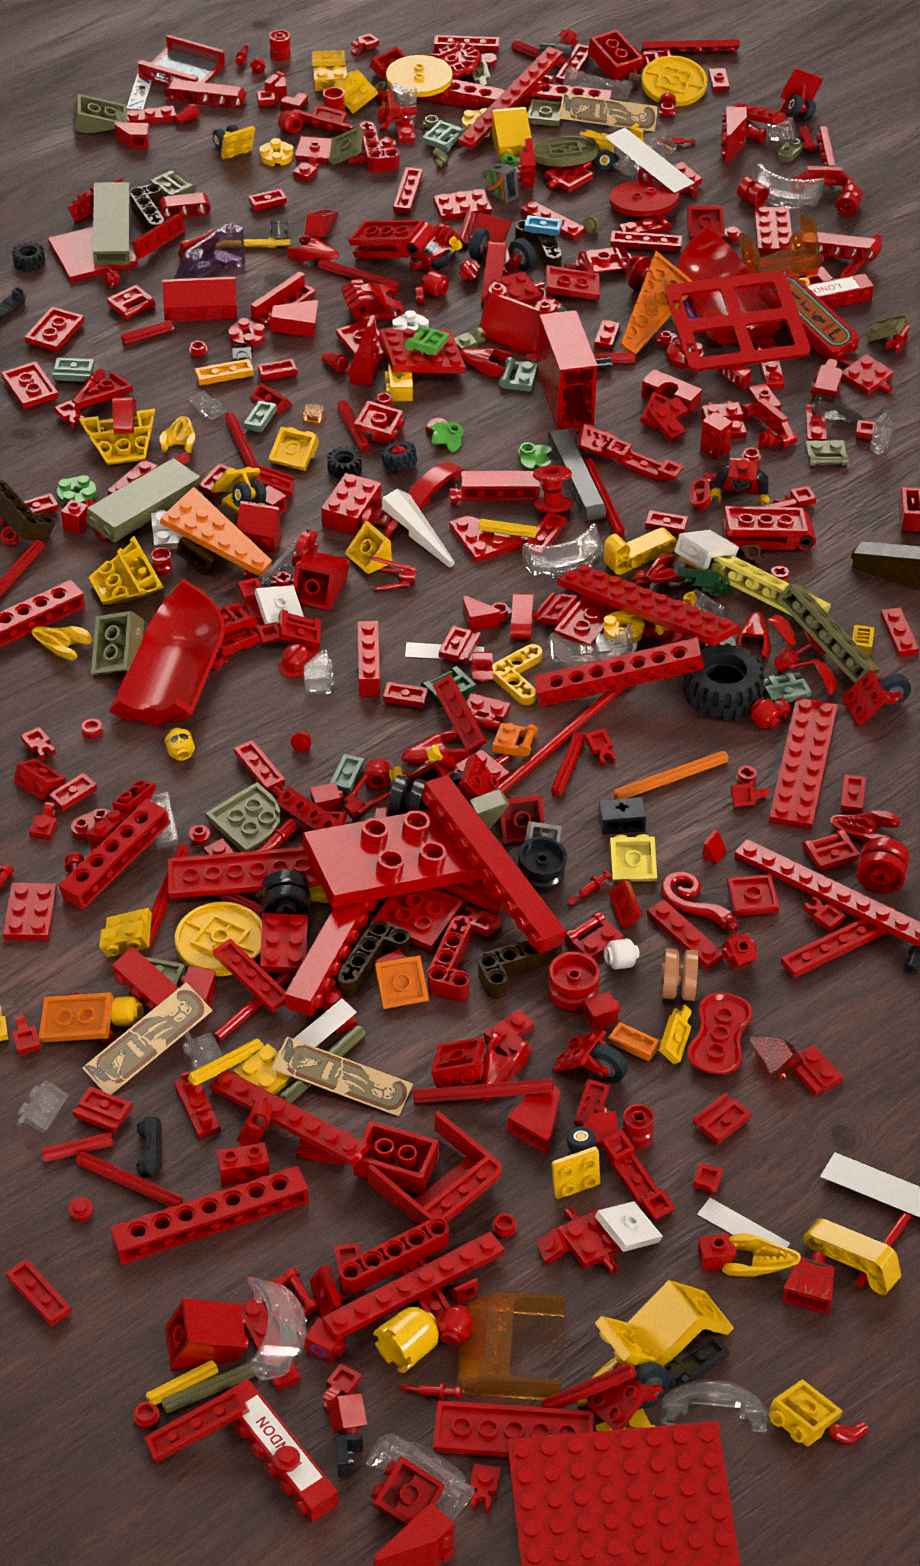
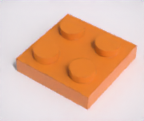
(401, 982)

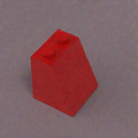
(320, 579)
(205, 1333)

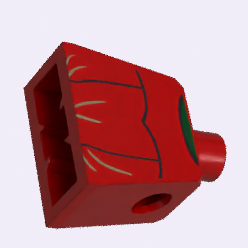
(810, 1284)

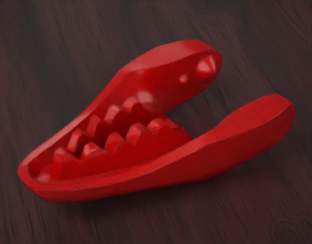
(311, 249)
(480, 358)
(377, 516)
(659, 571)
(756, 627)
(418, 754)
(863, 825)
(499, 1067)

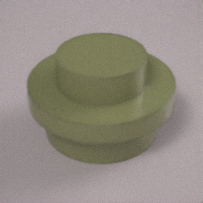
(430, 121)
(591, 224)

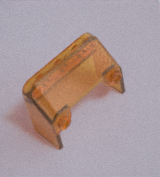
(800, 257)

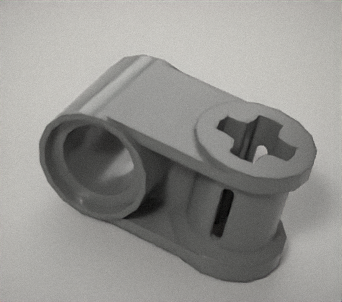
(278, 228)

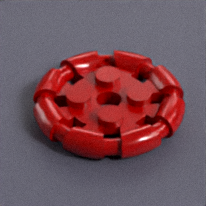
(461, 58)

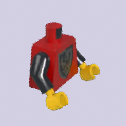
(435, 255)
(742, 477)

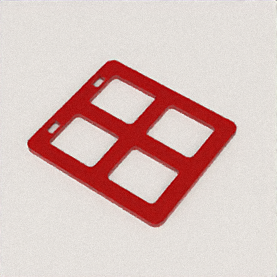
(737, 320)

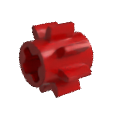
(568, 37)
(469, 269)
(282, 579)

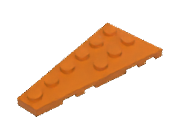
(652, 305)
(205, 525)

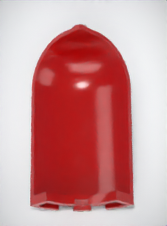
(711, 258)
(172, 659)

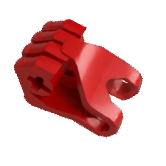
(378, 304)

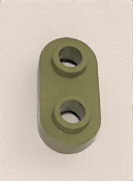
(790, 150)

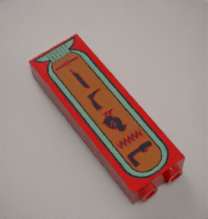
(823, 327)

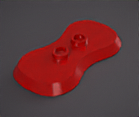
(717, 1045)

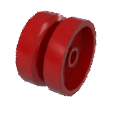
(883, 865)
(573, 980)

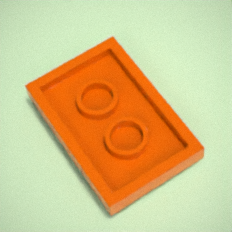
(76, 1017)

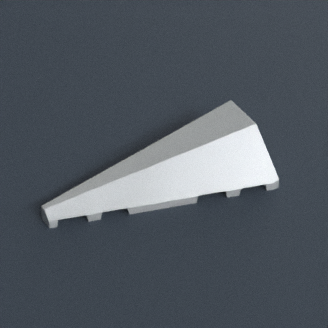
(405, 511)

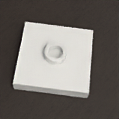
(274, 599)
(628, 1226)

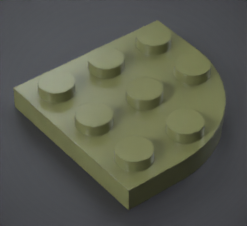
(247, 817)

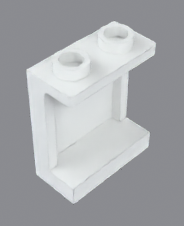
(702, 546)

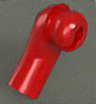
(847, 1434)

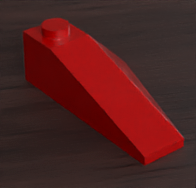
(366, 358)

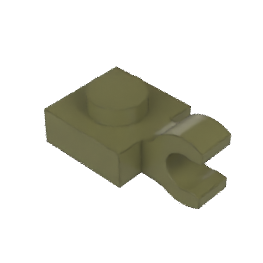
(470, 341)

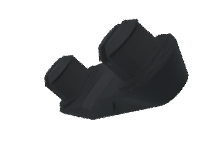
(12, 302)
(152, 1162)

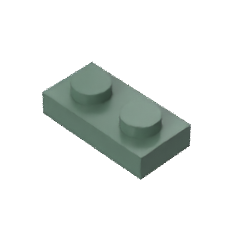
(260, 416)
(347, 773)

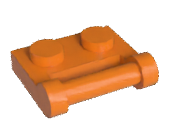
(508, 737)

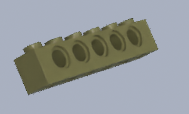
(826, 632)

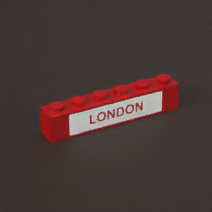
(844, 290)
(268, 1433)

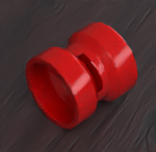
(161, 561)

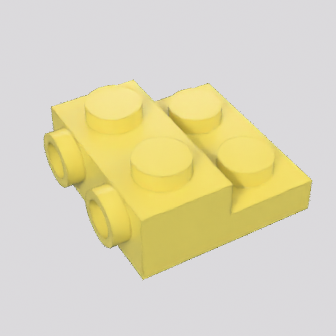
(633, 858)

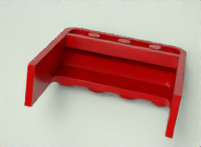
(453, 1190)

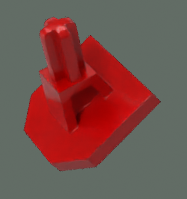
(392, 111)

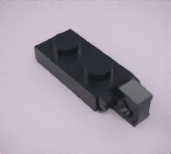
(697, 1361)

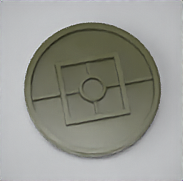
(565, 150)

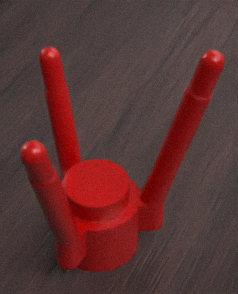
(406, 574)
(356, 807)

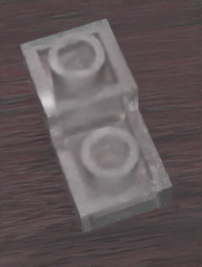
(206, 406)

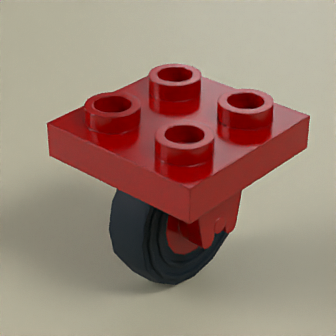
(475, 779)

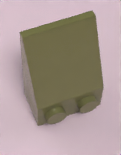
(96, 114)
(116, 642)

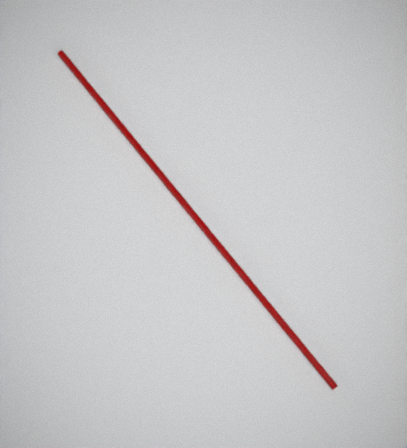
(283, 979)

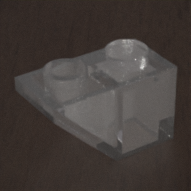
(783, 131)
(317, 674)

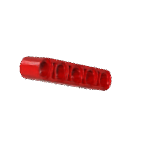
(205, 93)
(848, 247)
(494, 266)
(387, 1265)

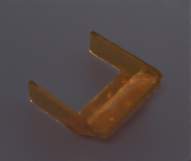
(487, 1352)

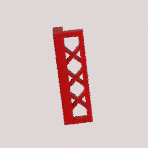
(280, 295)

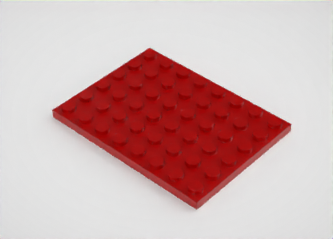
(623, 1498)

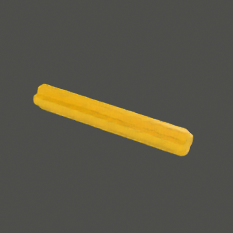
(225, 1062)

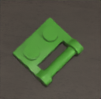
(432, 341)

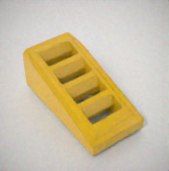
(863, 638)

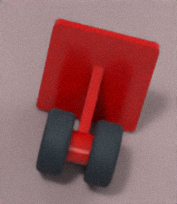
(800, 93)

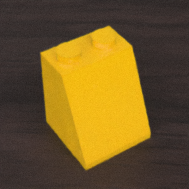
(509, 130)

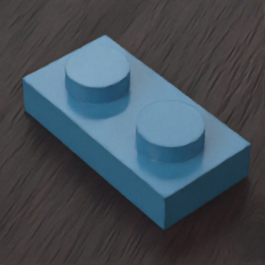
(543, 225)

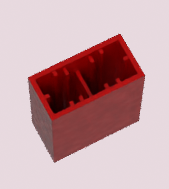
(567, 369)

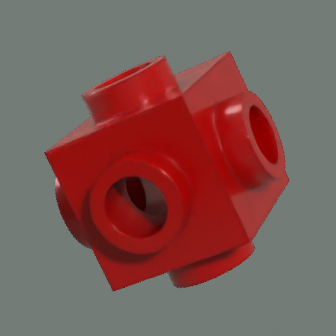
(739, 951)

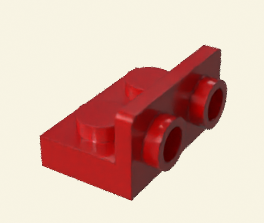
(594, 440)
(37, 778)

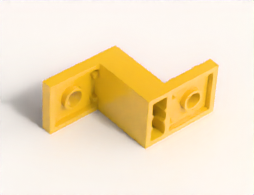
(663, 1325)

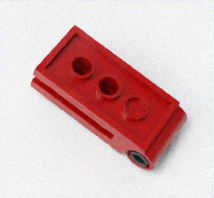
(391, 238)
(769, 527)

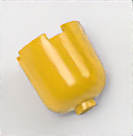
(407, 1337)

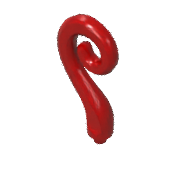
(717, 913)

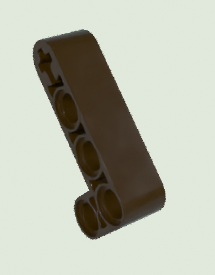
(144, 204)
(545, 244)
(21, 518)
(378, 939)
(509, 961)

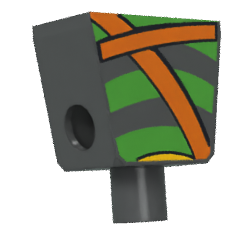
(502, 181)

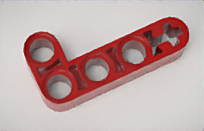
(376, 158)
(123, 414)
(442, 975)

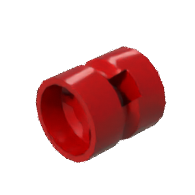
(280, 45)
(334, 98)
(753, 192)
(849, 200)
(639, 1125)

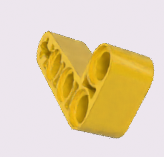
(627, 556)
(857, 1251)

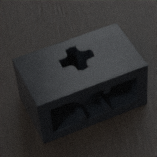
(622, 816)

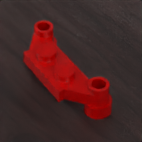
(831, 175)
(772, 418)

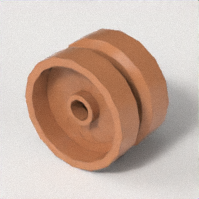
(678, 974)

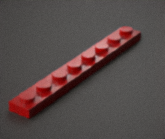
(291, 1117)
(412, 1286)

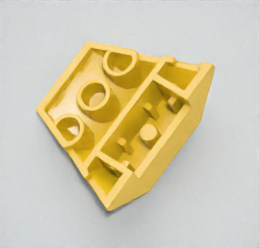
(120, 447)
(125, 576)

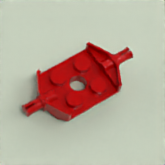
(603, 260)

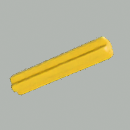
(507, 528)
(182, 1382)

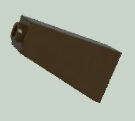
(199, 555)
(889, 562)

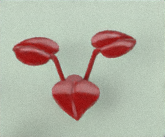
(789, 659)

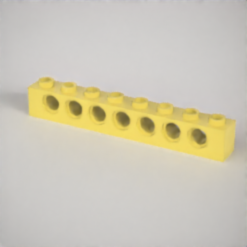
(752, 580)

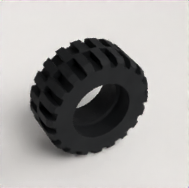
(720, 699)

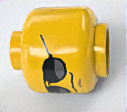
(179, 744)

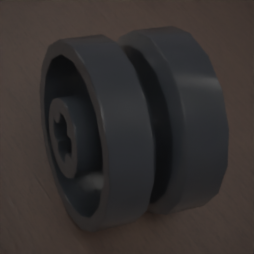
(406, 796)
(542, 863)
(285, 893)

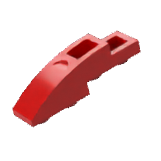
(123, 808)

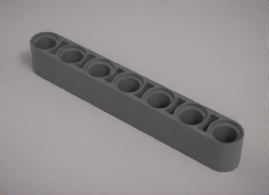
(580, 482)

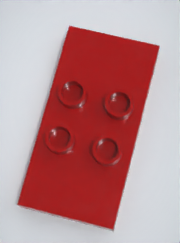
(385, 858)

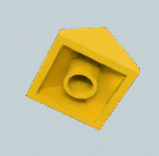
(369, 543)

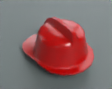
(295, 658)

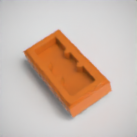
(634, 1041)

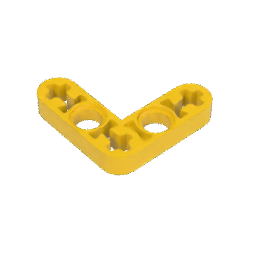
(506, 672)

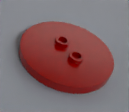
(643, 198)

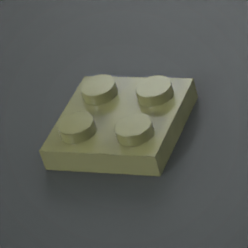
(544, 113)
(346, 145)

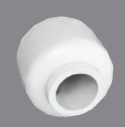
(621, 954)

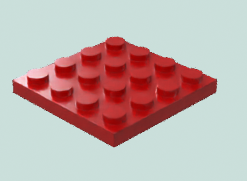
(402, 360)

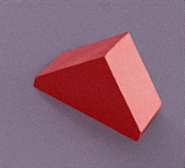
(480, 615)

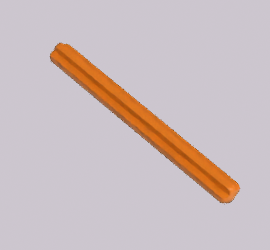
(671, 775)

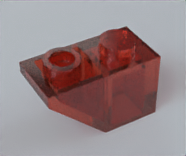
(778, 1055)

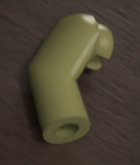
(441, 157)

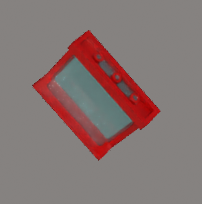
(183, 61)

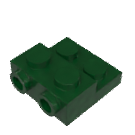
(708, 581)

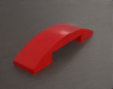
(641, 464)
(433, 481)
(267, 632)
(635, 1178)

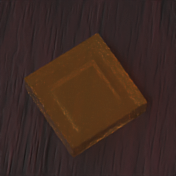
(313, 413)

